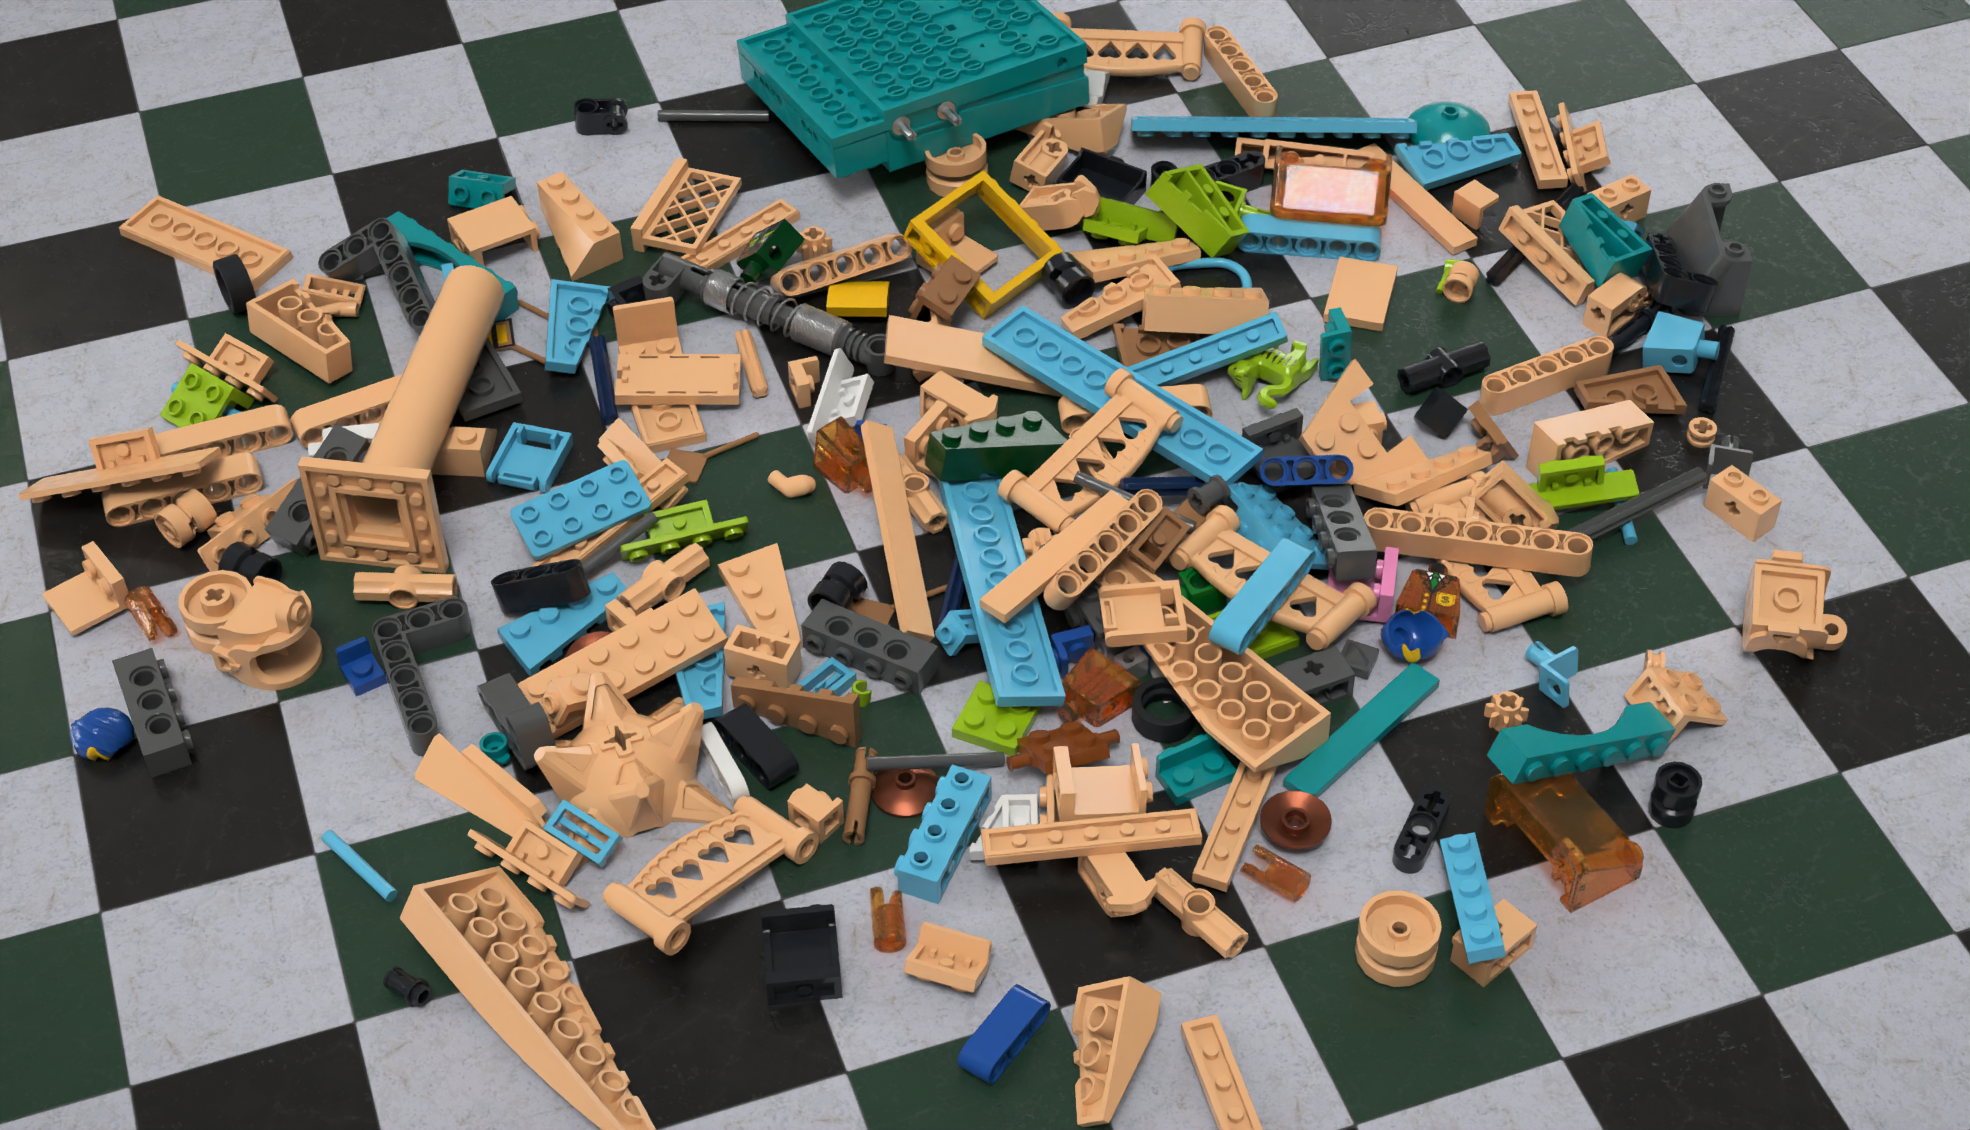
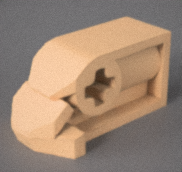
(1040, 160)
(1062, 204)
(1614, 304)
(963, 402)
(1506, 493)
(1116, 883)

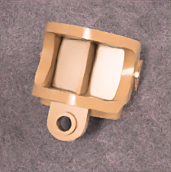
(1787, 607)
(269, 638)

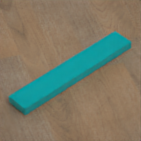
(1362, 731)

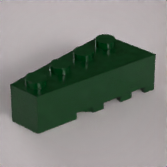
(992, 447)

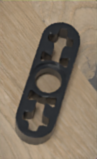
(1422, 842)

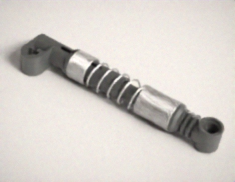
(731, 294)

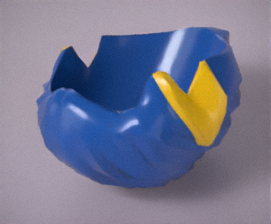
(1413, 635)
(101, 733)

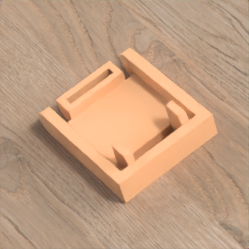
(1135, 614)

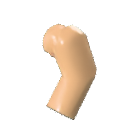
(341, 309)
(792, 486)

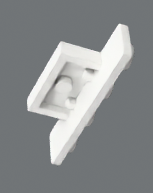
(840, 395)

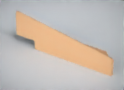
(1309, 153)
(479, 786)

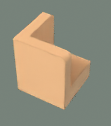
(1471, 202)

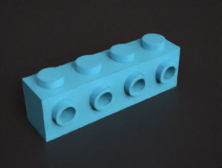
(943, 834)

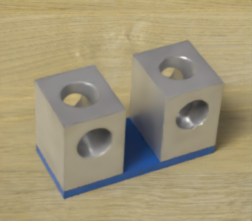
(1130, 658)

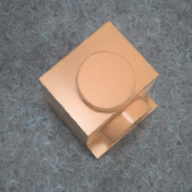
(815, 811)

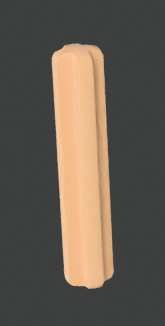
(751, 363)

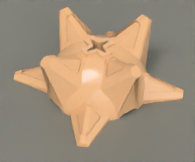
(630, 766)

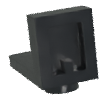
(625, 293)

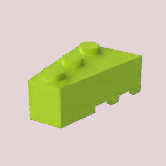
(1199, 209)

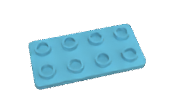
(580, 509)
(1268, 520)

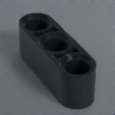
(541, 586)
(756, 746)

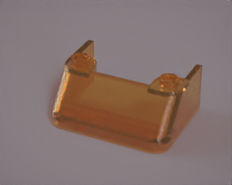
(1330, 192)

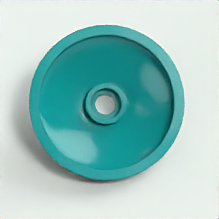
(1447, 120)

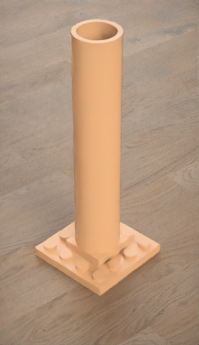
(388, 504)

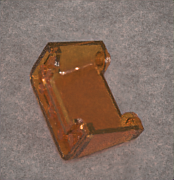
(1571, 832)

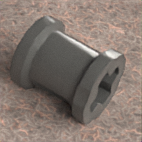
(1209, 494)

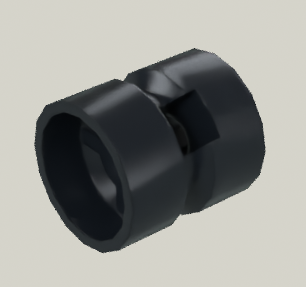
(1068, 279)
(250, 562)
(840, 585)
(1674, 794)

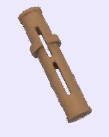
(861, 784)

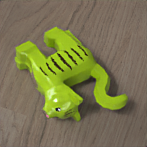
(1275, 367)

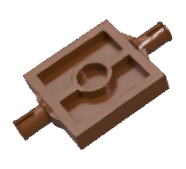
(1082, 745)

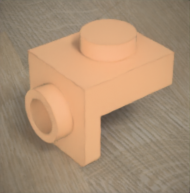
(565, 696)

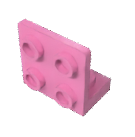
(1381, 585)

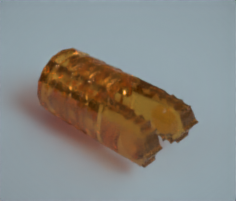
(149, 613)
(1280, 874)
(887, 921)

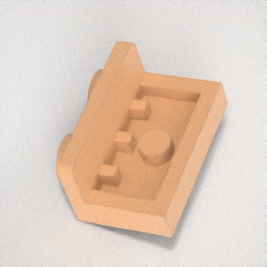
(949, 957)

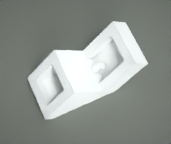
(1097, 85)

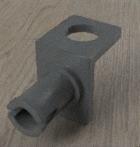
(1725, 455)

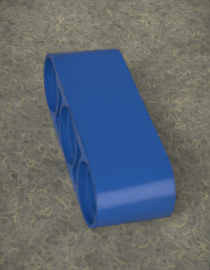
(1321, 474)
(1003, 1034)

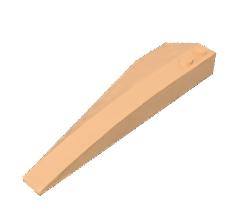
(1231, 695)
(509, 971)

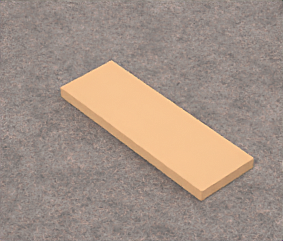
(202, 239)
(955, 352)

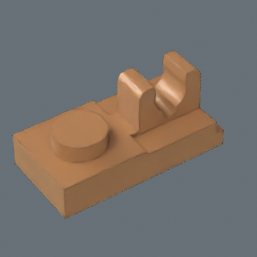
(1494, 439)

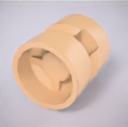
(182, 521)

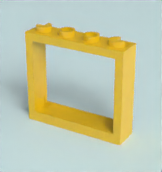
(935, 250)

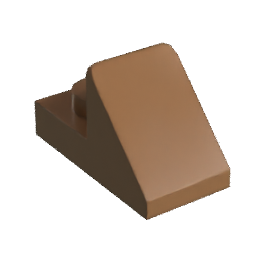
(1159, 539)

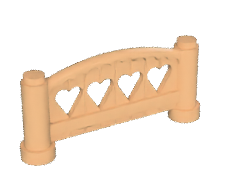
(1183, 45)
(1128, 403)
(1218, 537)
(1524, 598)
(665, 917)

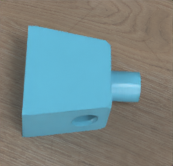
(1677, 344)

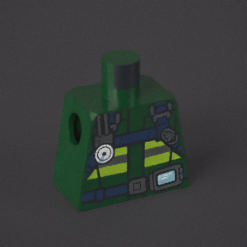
(759, 257)

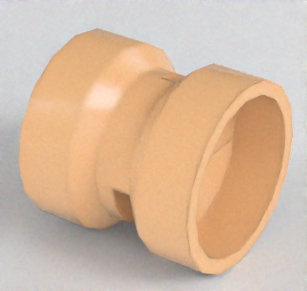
(1460, 281)

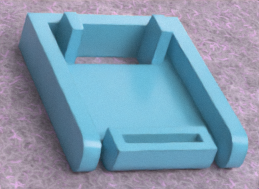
(528, 465)

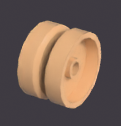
(956, 166)
(209, 603)
(1398, 938)

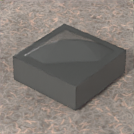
(1360, 657)

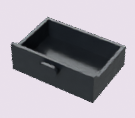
(1109, 175)

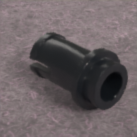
(413, 990)

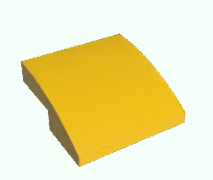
(858, 298)

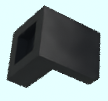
(1441, 412)

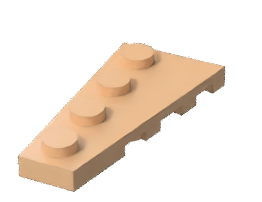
(1116, 261)
(1118, 299)
(1423, 477)
(762, 591)

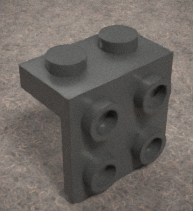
(1279, 438)

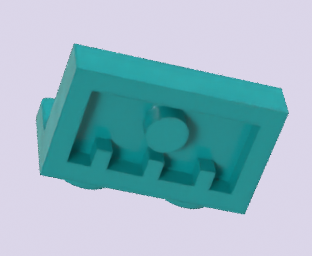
(478, 188)
(1335, 346)
(1193, 769)

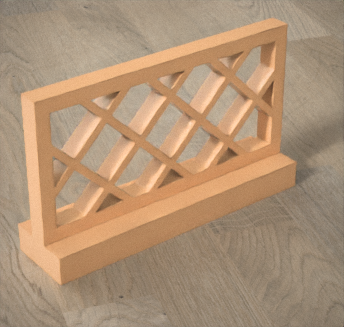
(665, 203)
(1548, 256)

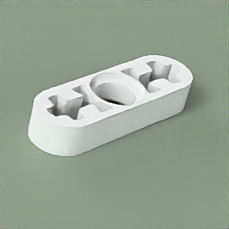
(722, 764)

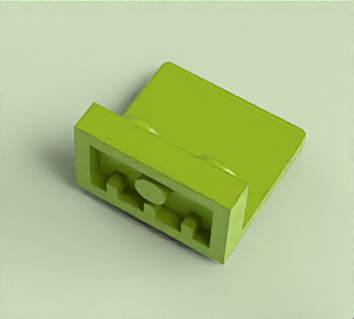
(201, 398)

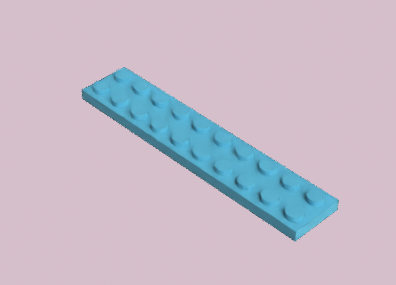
(1284, 126)
(1081, 375)
(989, 550)

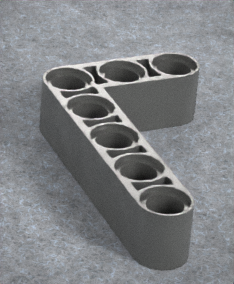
(384, 245)
(408, 634)

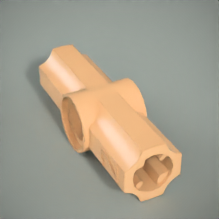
(921, 499)
(665, 579)
(404, 587)
(1208, 923)

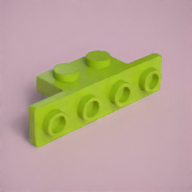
(1129, 223)
(1583, 483)
(681, 527)

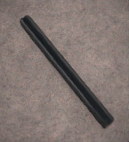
(1514, 256)

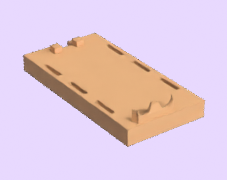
(678, 379)

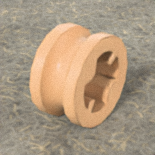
(1704, 439)
(1654, 660)

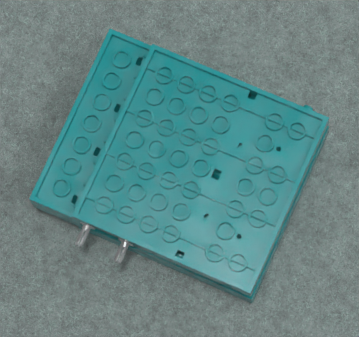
(912, 75)

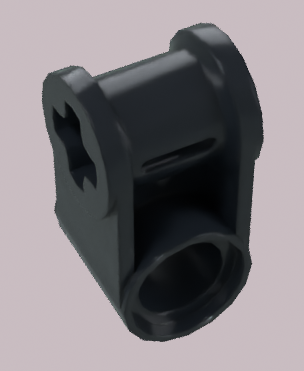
(597, 116)

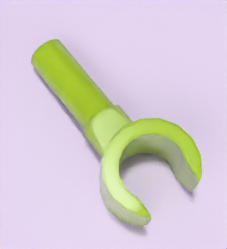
(1448, 264)
(859, 687)

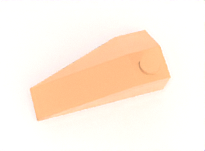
(465, 452)

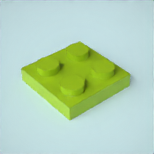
(993, 726)

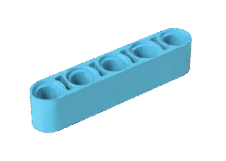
(1310, 238)
(1262, 596)

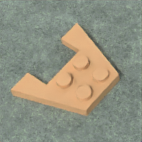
(1342, 431)

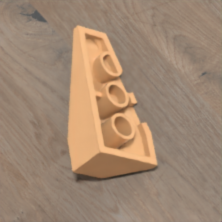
(1092, 128)
(1113, 1031)

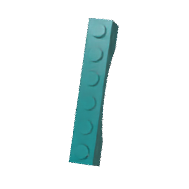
(434, 251)
(1533, 753)

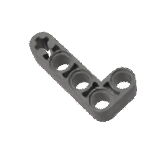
(516, 718)

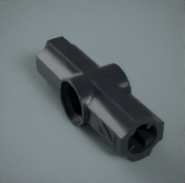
(1443, 367)

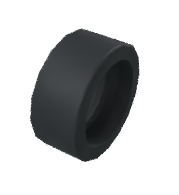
(233, 282)
(1156, 728)

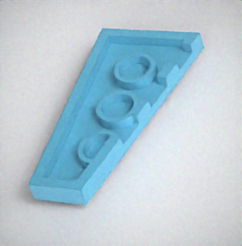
(1456, 159)
(571, 322)
(549, 629)
(705, 678)

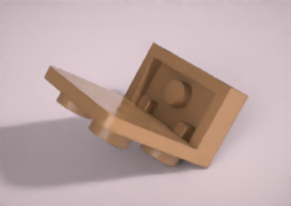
(945, 290)

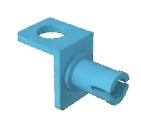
(1554, 670)

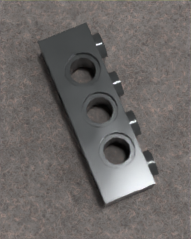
(286, 523)
(1342, 532)
(870, 646)
(152, 713)

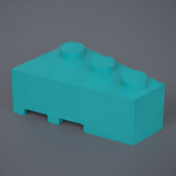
(1603, 240)

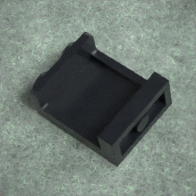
(801, 954)

